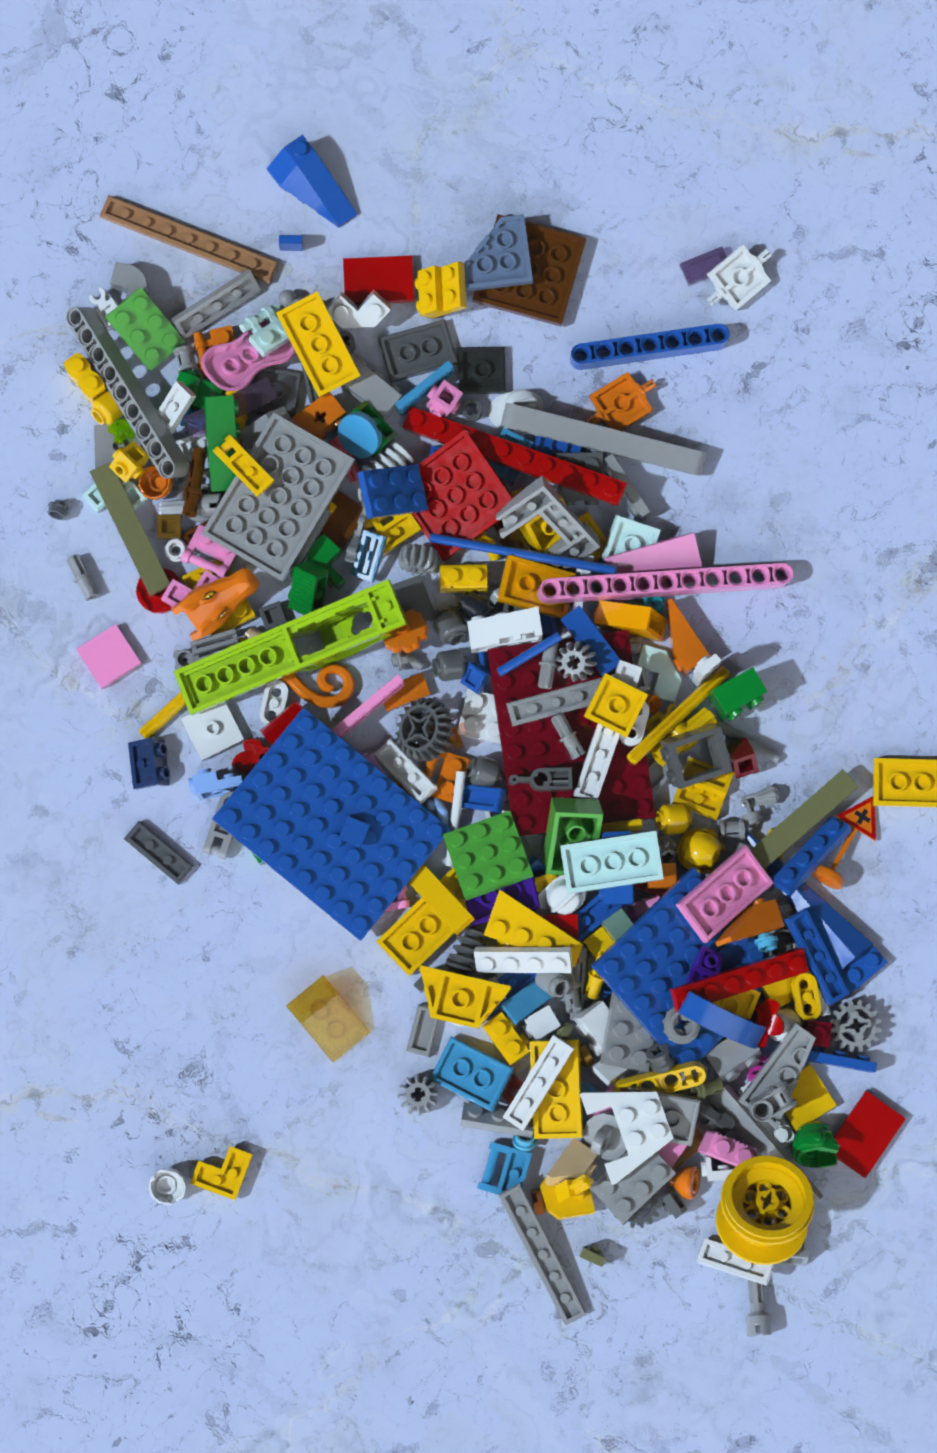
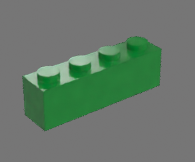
(219, 423)

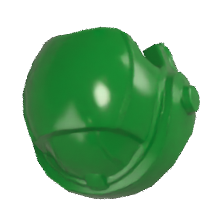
(811, 1144)

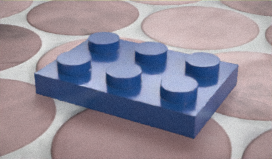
(392, 491)

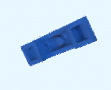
(722, 1020)

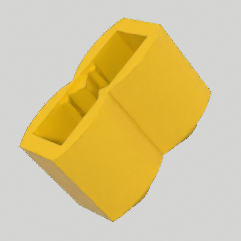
(84, 377)

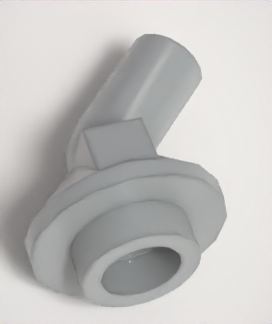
(400, 659)

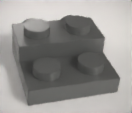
(588, 460)

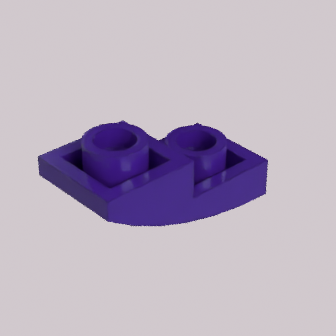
(705, 964)

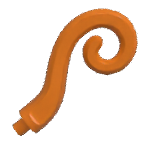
(322, 701)

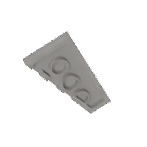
(782, 1065)

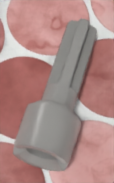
(206, 505)
(757, 1314)

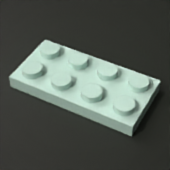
(612, 862)

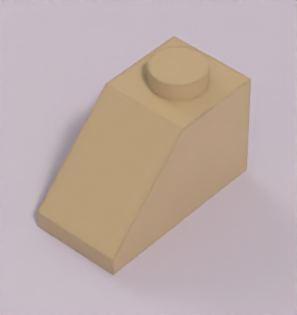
(573, 1163)

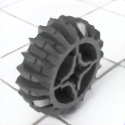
(416, 730)

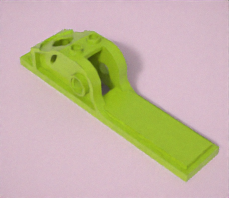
(276, 654)

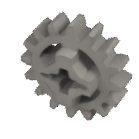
(857, 1038)

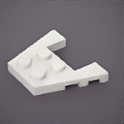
(639, 1122)

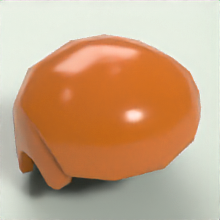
(154, 485)

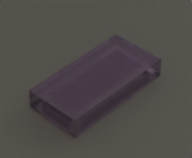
(698, 267)

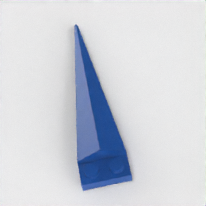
(850, 950)

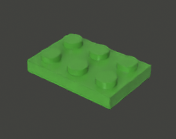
(144, 329)

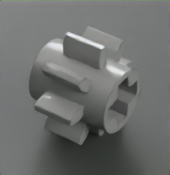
(667, 849)

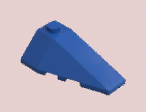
(307, 178)

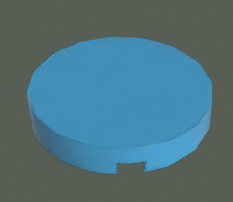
(359, 434)

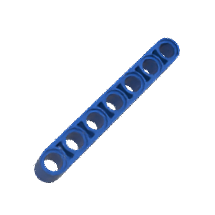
(658, 339)

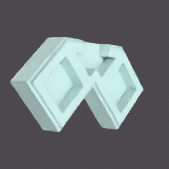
(134, 494)
(659, 662)

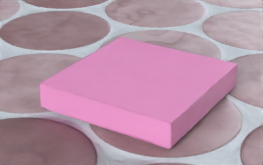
(108, 656)

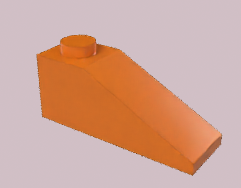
(685, 644)
(755, 920)

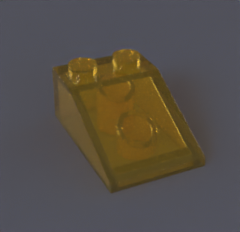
(327, 1018)

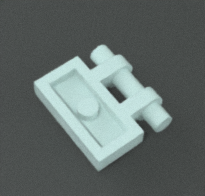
(269, 337)

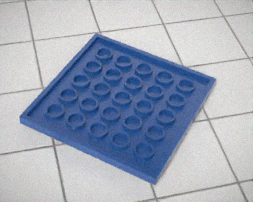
(657, 957)

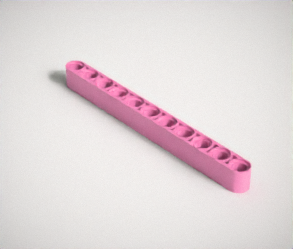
(675, 577)

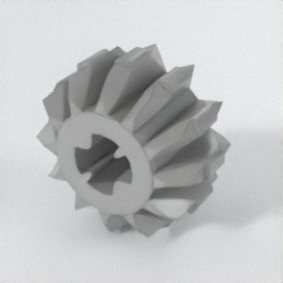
(418, 559)
(571, 653)
(424, 1100)

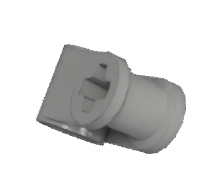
(773, 1101)

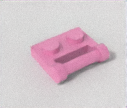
(211, 549)

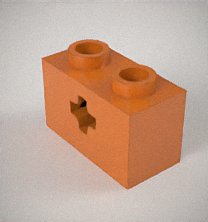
(324, 407)

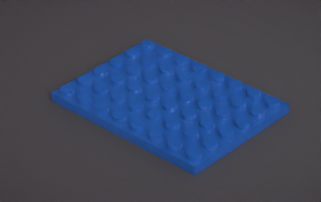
(295, 810)

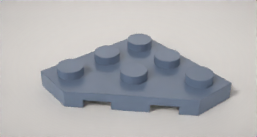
(501, 257)

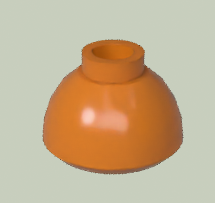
(686, 1182)

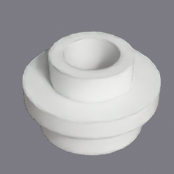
(174, 543)

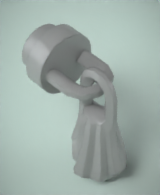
(766, 796)

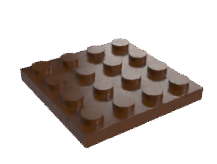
(554, 269)

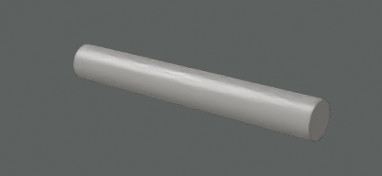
(757, 747)

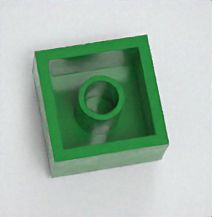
(738, 694)

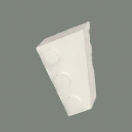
(504, 629)

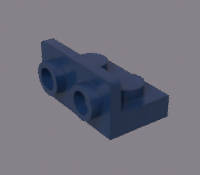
(149, 763)

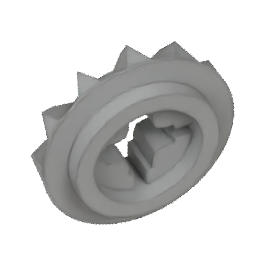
(690, 1029)

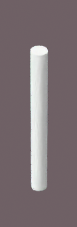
(456, 807)

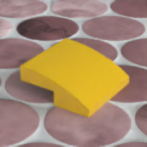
(704, 797)

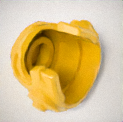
(699, 850)

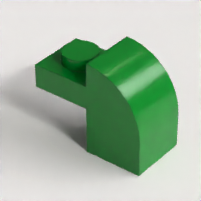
(324, 554)

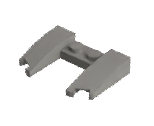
(541, 498)

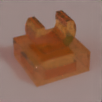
(455, 741)

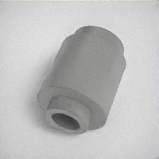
(552, 983)

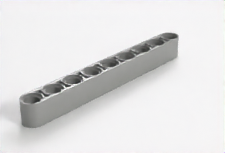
(127, 392)
(603, 439)

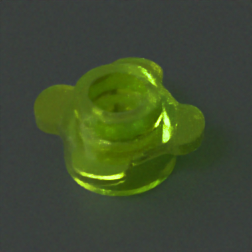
(121, 425)

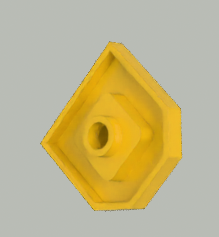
(568, 1198)

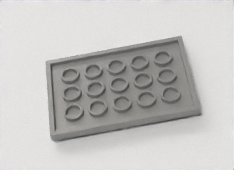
(279, 523)

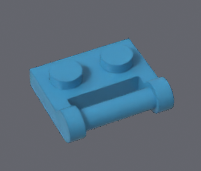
(513, 1171)

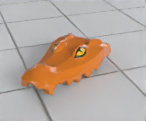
(213, 602)

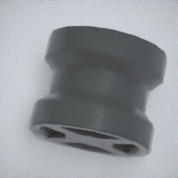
(660, 1058)

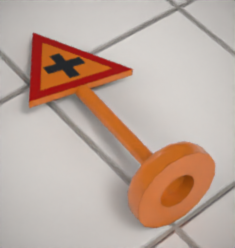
(861, 819)

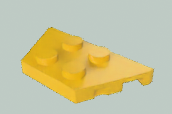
(461, 997)

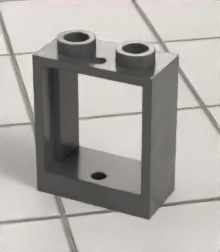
(717, 750)

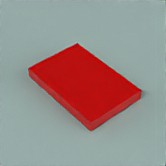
(386, 275)
(866, 1133)

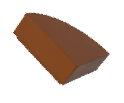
(537, 1201)

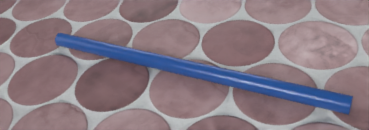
(522, 553)

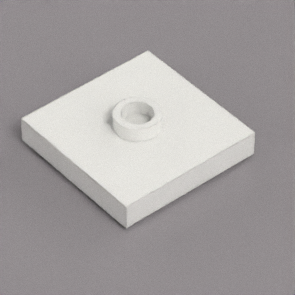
(212, 731)

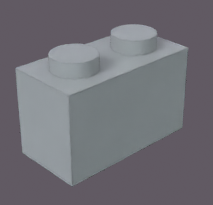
(732, 1058)

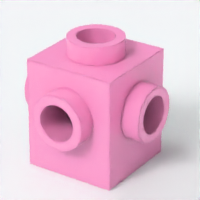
(444, 399)

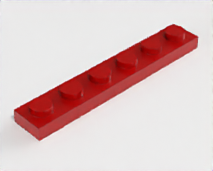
(744, 977)

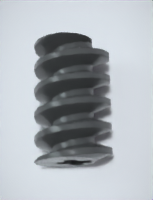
(465, 951)

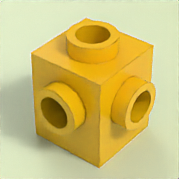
(129, 462)

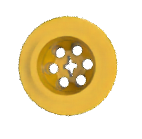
(746, 1192)

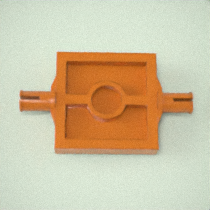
(621, 403)

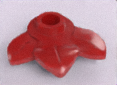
(250, 757)
(767, 1015)

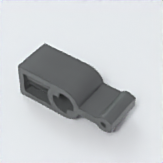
(549, 785)

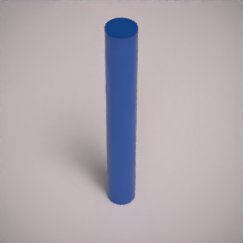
(530, 653)

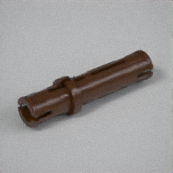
(193, 490)

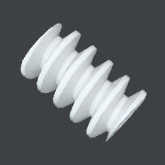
(392, 458)

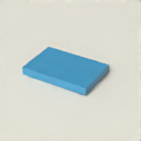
(472, 1074)

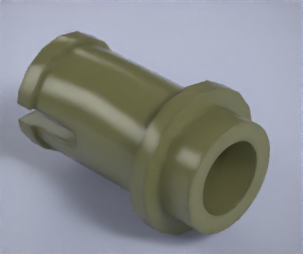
(707, 1088)

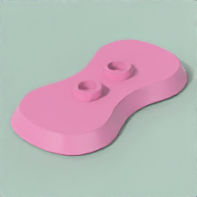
(236, 363)

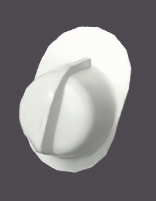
(520, 397)
(556, 901)

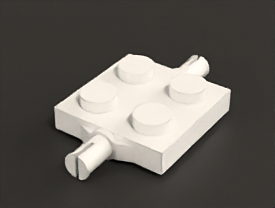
(738, 277)

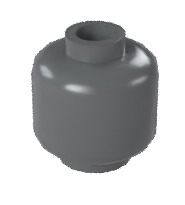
(450, 627)
(449, 665)
(484, 771)

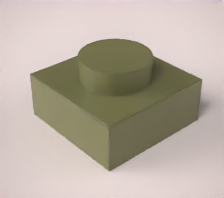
(593, 1255)

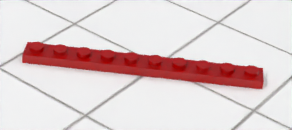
(519, 457)

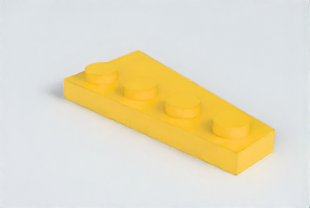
(522, 927)

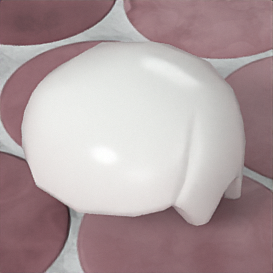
(167, 1186)

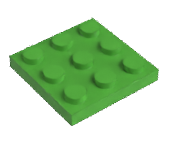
(487, 855)

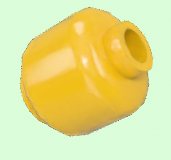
(105, 409)
(673, 819)

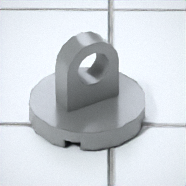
(604, 1136)

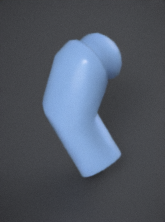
(441, 811)

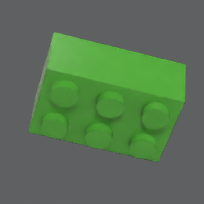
(569, 823)

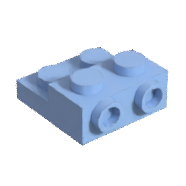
(208, 784)

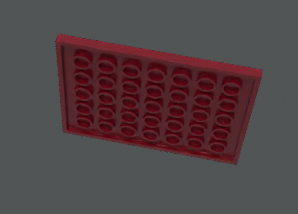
(536, 744)

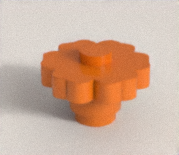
(409, 636)

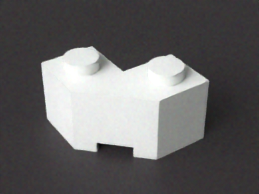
(350, 315)

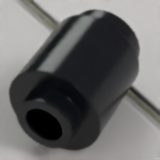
(474, 605)

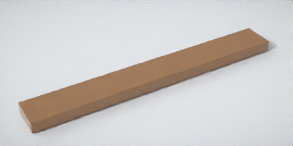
(188, 239)

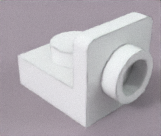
(721, 1172)

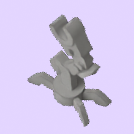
(352, 548)

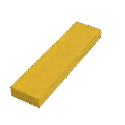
(441, 900)

